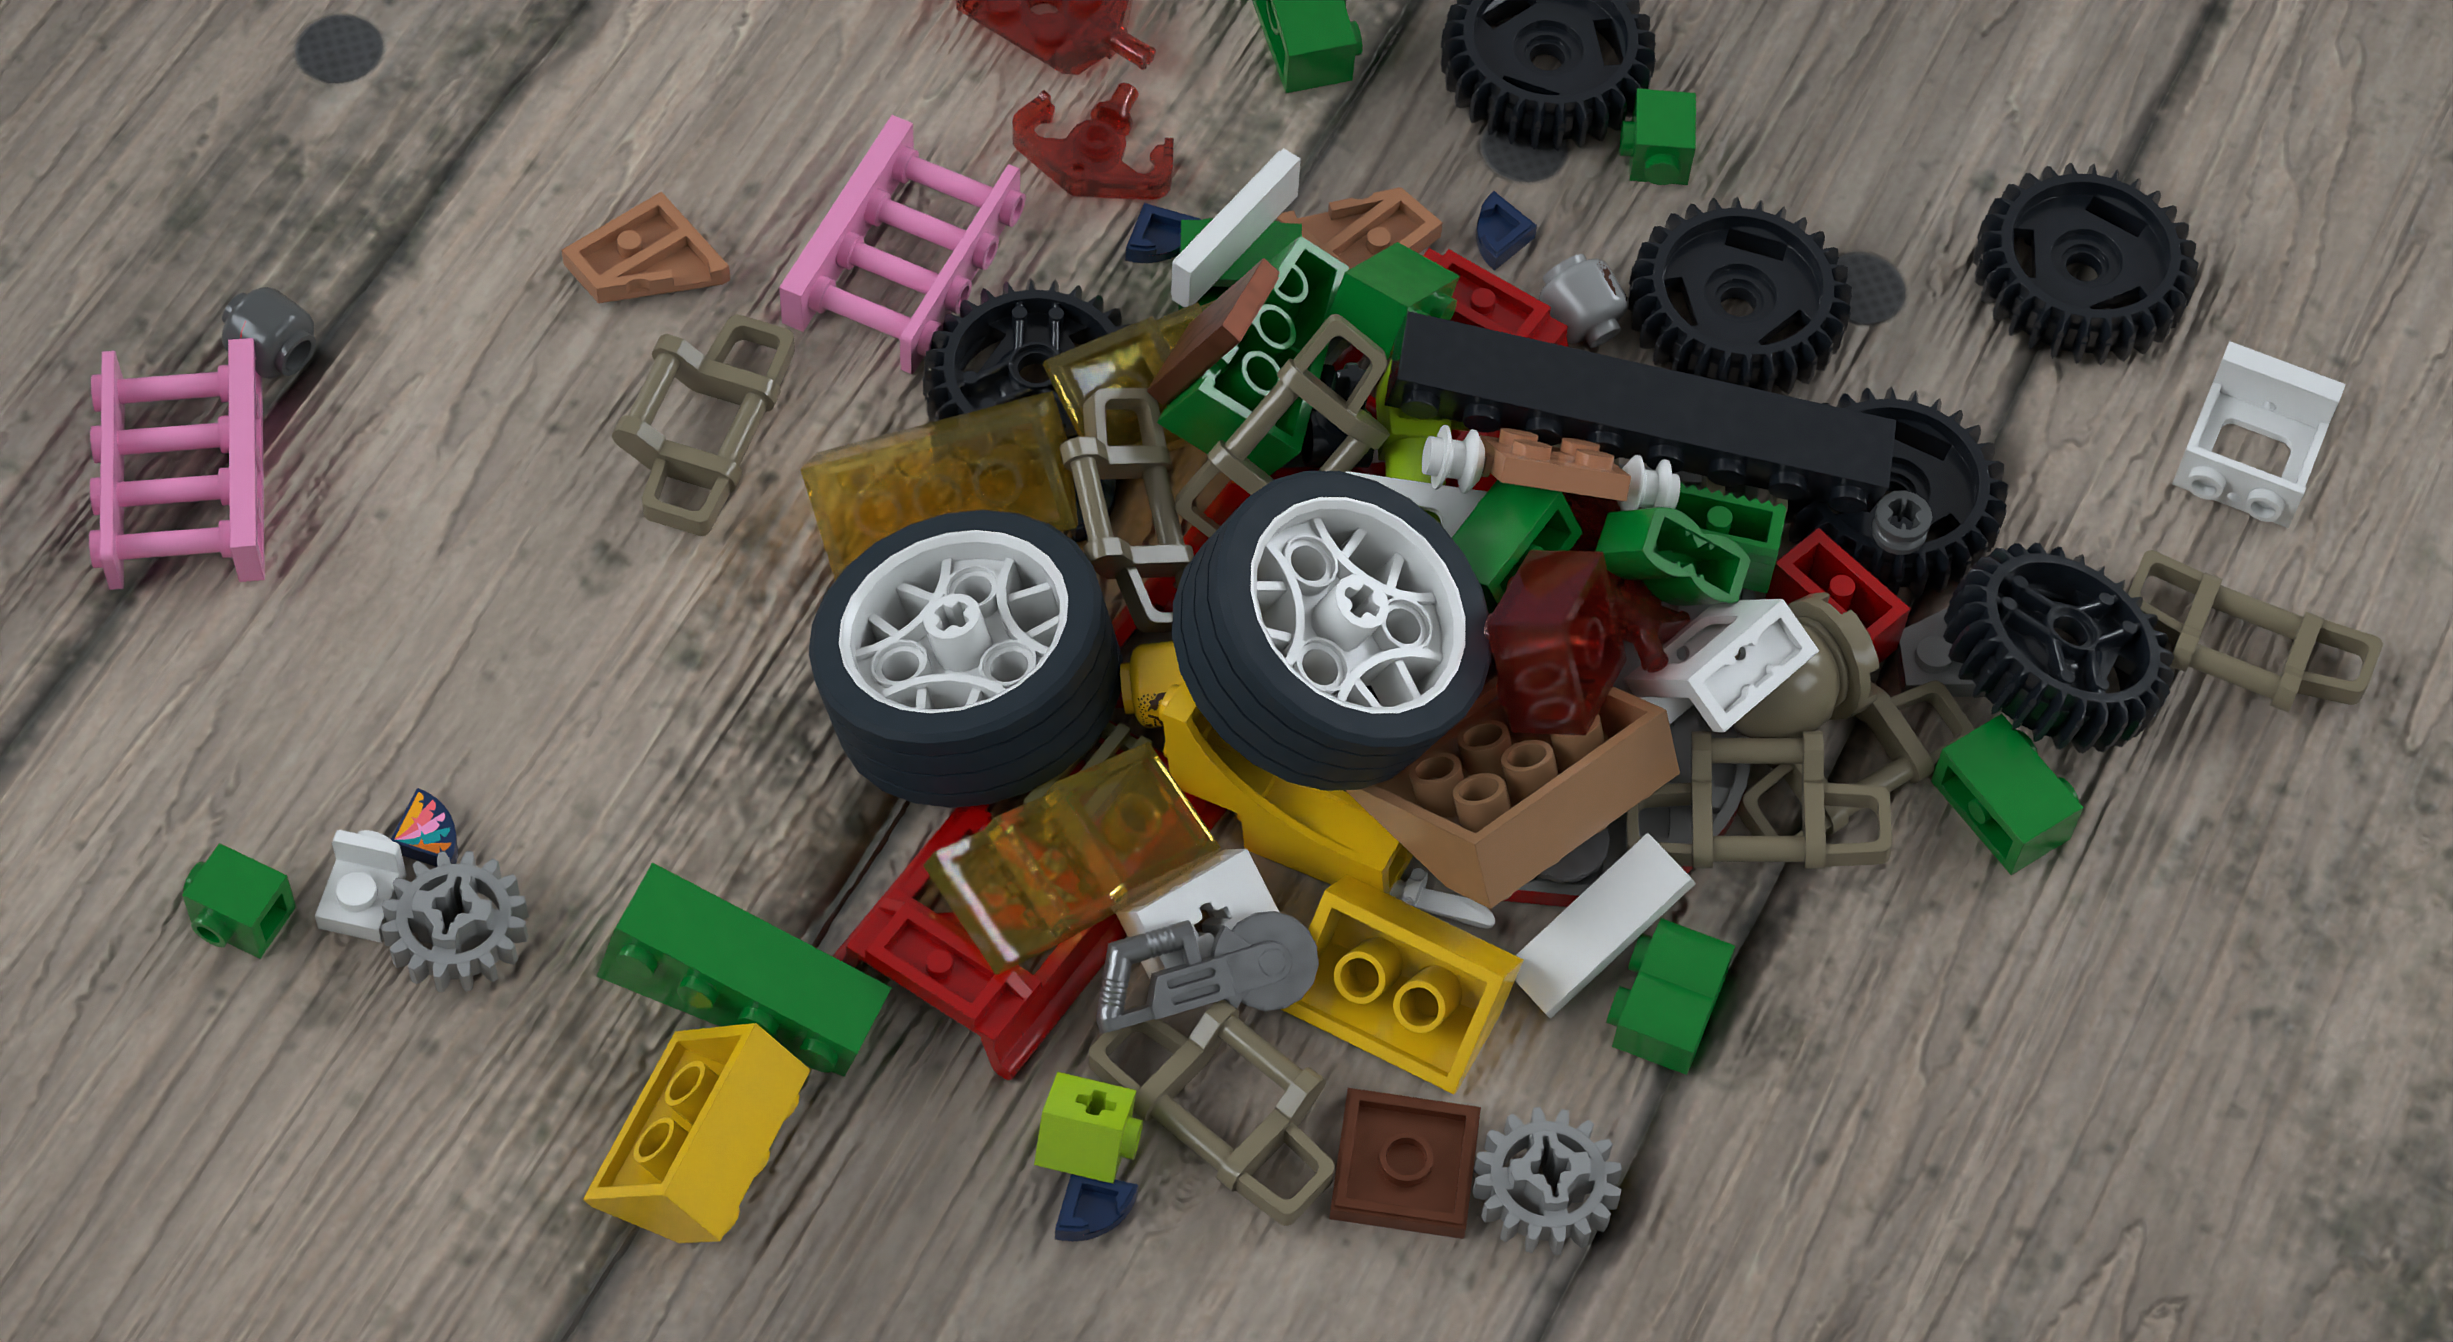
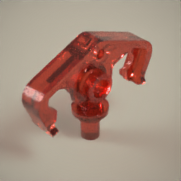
(1092, 154)

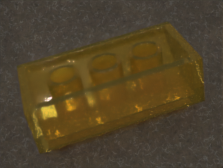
(968, 462)

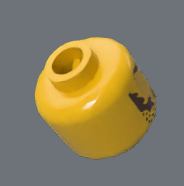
(1147, 679)

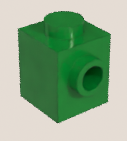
(1660, 137)
(237, 901)

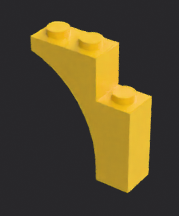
(1281, 821)

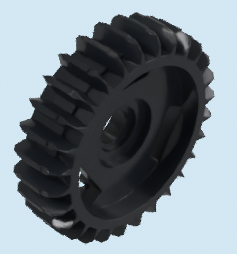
(1500, 83)
(2092, 223)
(1747, 258)
(1031, 330)
(1941, 466)
(2008, 647)

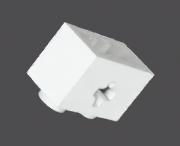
(1223, 885)

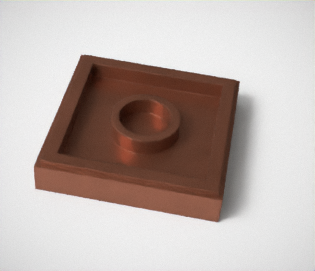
(1214, 332)
(1405, 1163)

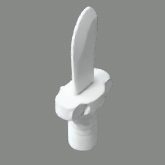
(1441, 903)

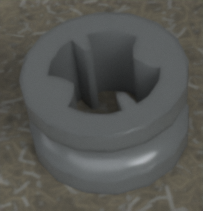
(1901, 505)

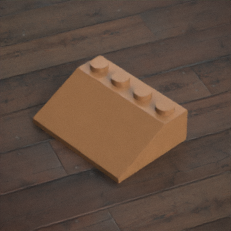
(1505, 805)

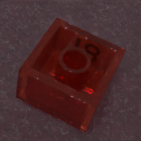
(1556, 642)

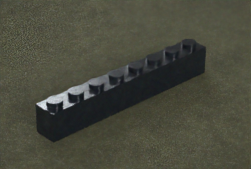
(1641, 410)

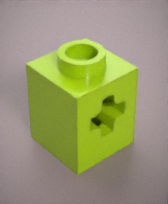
(1087, 1128)

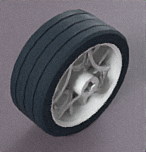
(1350, 598)
(966, 658)

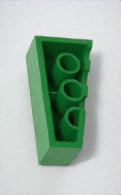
(1310, 41)
(1243, 377)
(740, 970)

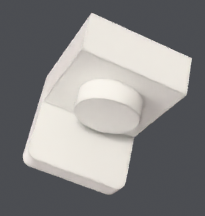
(359, 884)

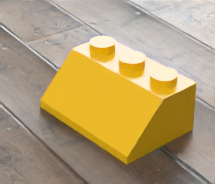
(1404, 983)
(699, 1133)

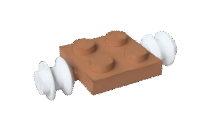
(1573, 468)

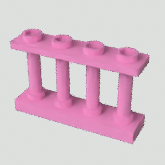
(868, 202)
(237, 485)

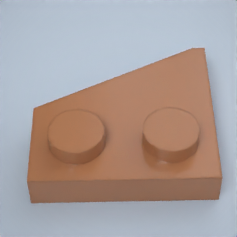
(1363, 227)
(645, 255)

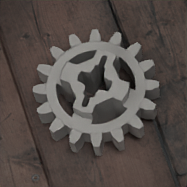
(473, 938)
(1523, 1196)

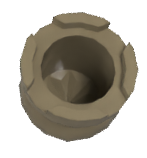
(1828, 685)

